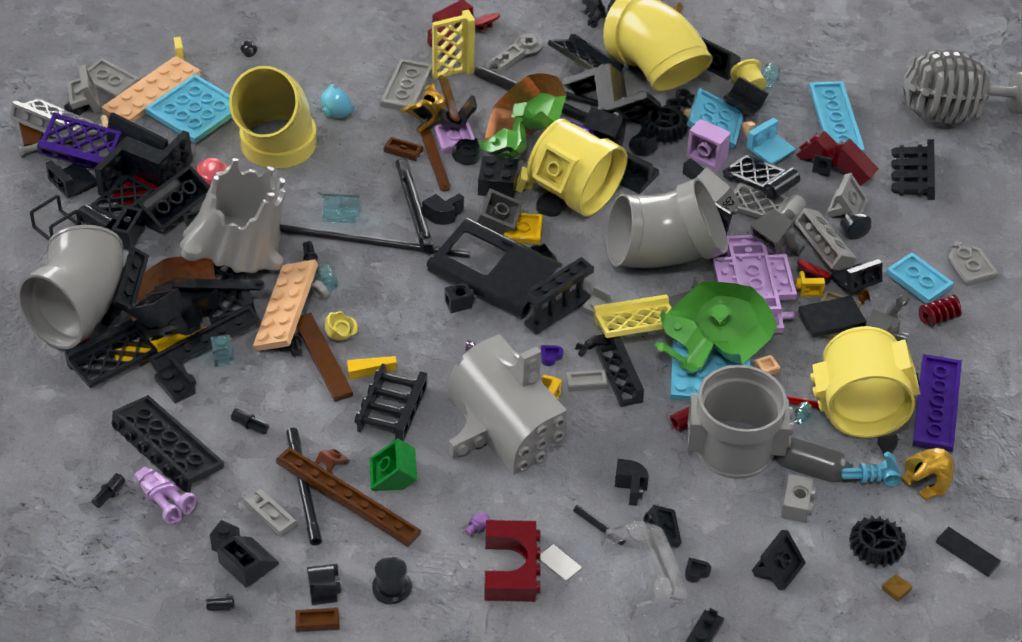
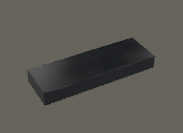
(968, 551)

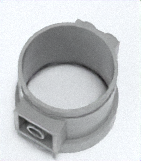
(742, 396)

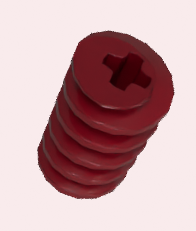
(940, 310)

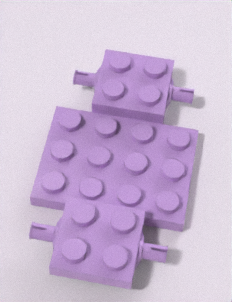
(751, 266)

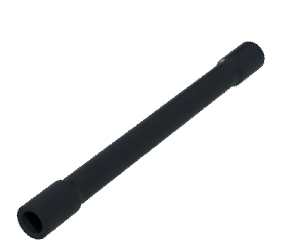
(312, 527)

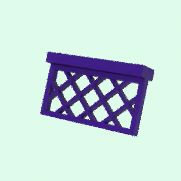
(71, 154)

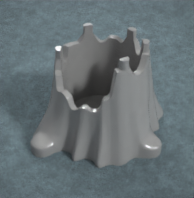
(238, 221)

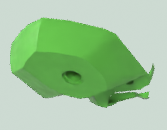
(718, 316)

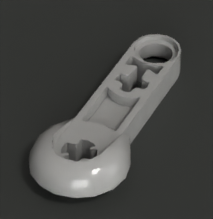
(523, 46)

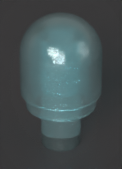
(803, 412)

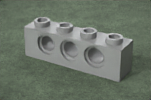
(824, 239)

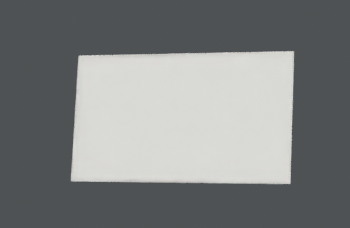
(559, 562)

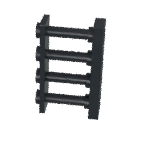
(553, 286)
(406, 414)

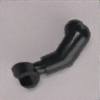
(596, 340)

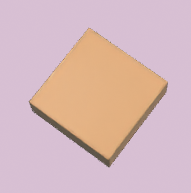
(767, 364)

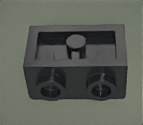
(176, 382)
(667, 521)

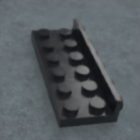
(165, 442)

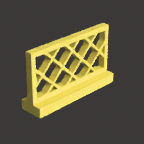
(467, 42)
(627, 312)

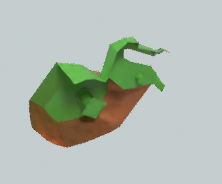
(522, 111)

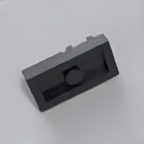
(706, 627)

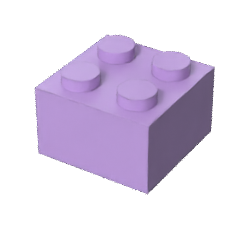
(708, 144)

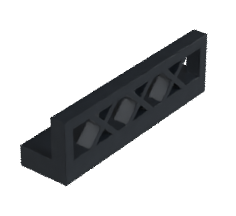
(629, 375)

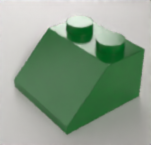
(393, 467)

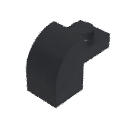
(442, 211)
(633, 477)

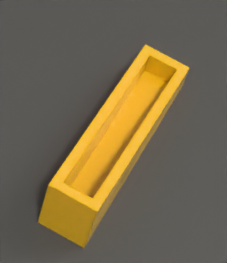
(367, 367)

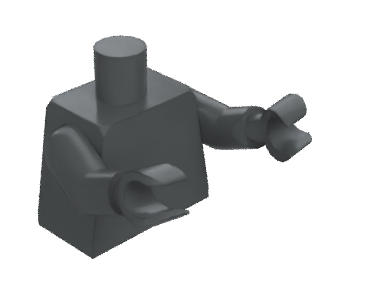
(776, 230)
(890, 321)

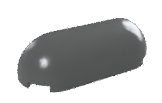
(814, 461)

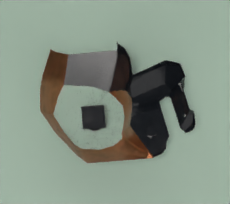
(158, 279)

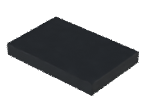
(832, 316)

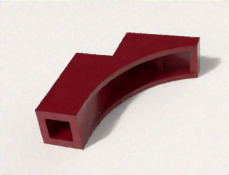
(448, 12)
(845, 155)

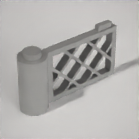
(794, 203)

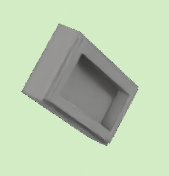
(586, 380)

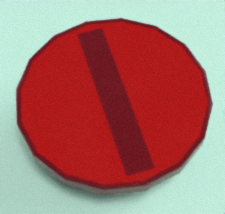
(486, 19)
(813, 270)

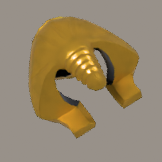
(428, 112)
(933, 461)

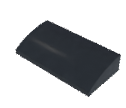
(135, 131)

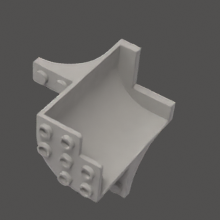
(505, 405)

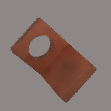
(330, 458)

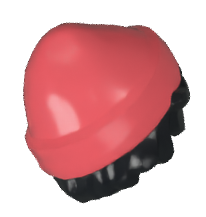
(208, 169)

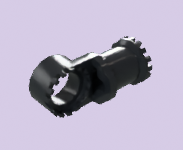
(688, 100)

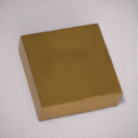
(897, 587)

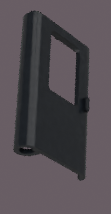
(509, 279)

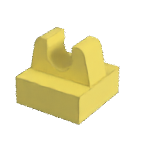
(523, 181)

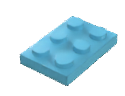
(919, 278)

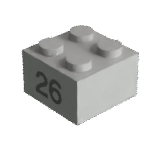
(719, 190)

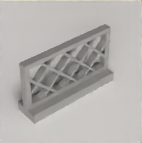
(38, 114)

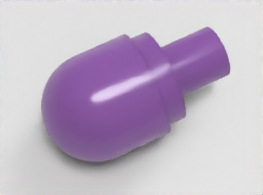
(477, 523)

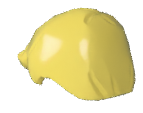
(340, 327)

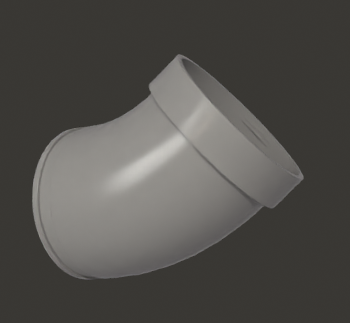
(665, 228)
(74, 287)

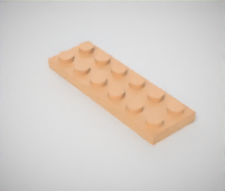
(134, 100)
(285, 305)

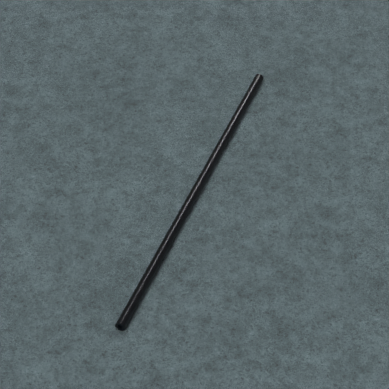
(367, 240)

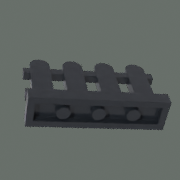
(908, 160)
(128, 285)

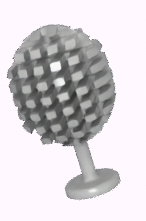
(954, 87)

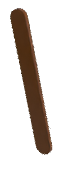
(448, 95)
(435, 160)

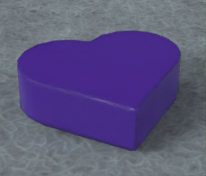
(551, 354)

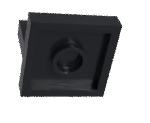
(638, 174)
(780, 561)

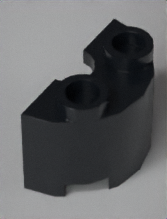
(323, 584)

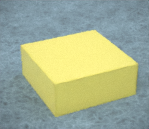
(178, 47)

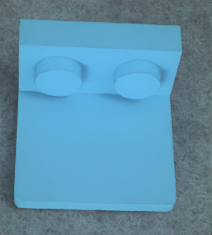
(767, 144)

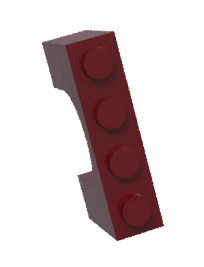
(518, 584)

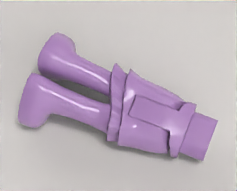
(159, 489)

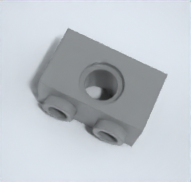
(797, 498)

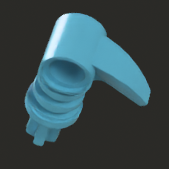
(887, 470)

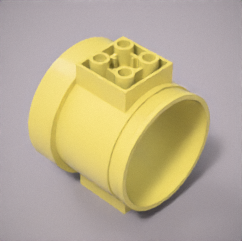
(577, 166)
(870, 405)

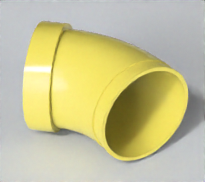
(656, 41)
(272, 95)

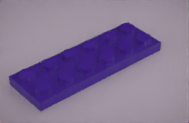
(937, 403)

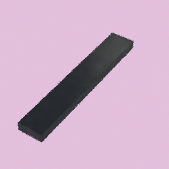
(201, 340)

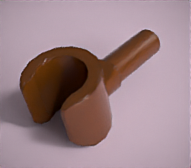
(863, 295)

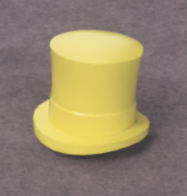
(750, 71)

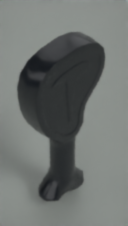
(549, 205)

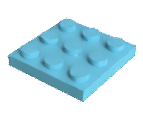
(717, 112)

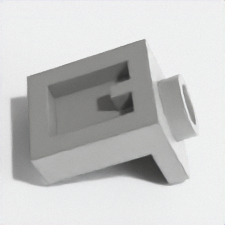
(599, 297)

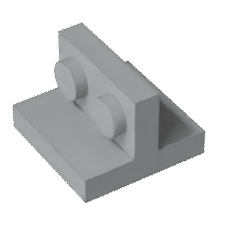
(84, 91)
(848, 198)

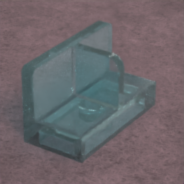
(341, 208)

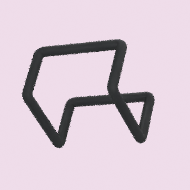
(66, 216)

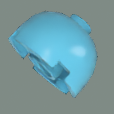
(336, 103)

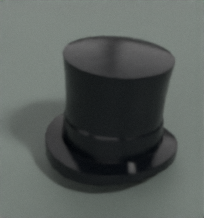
(391, 581)

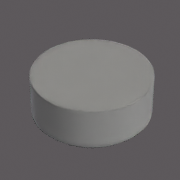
(319, 290)

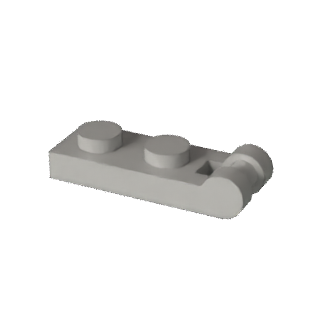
(270, 512)

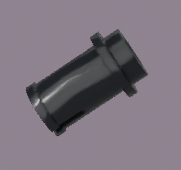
(220, 602)

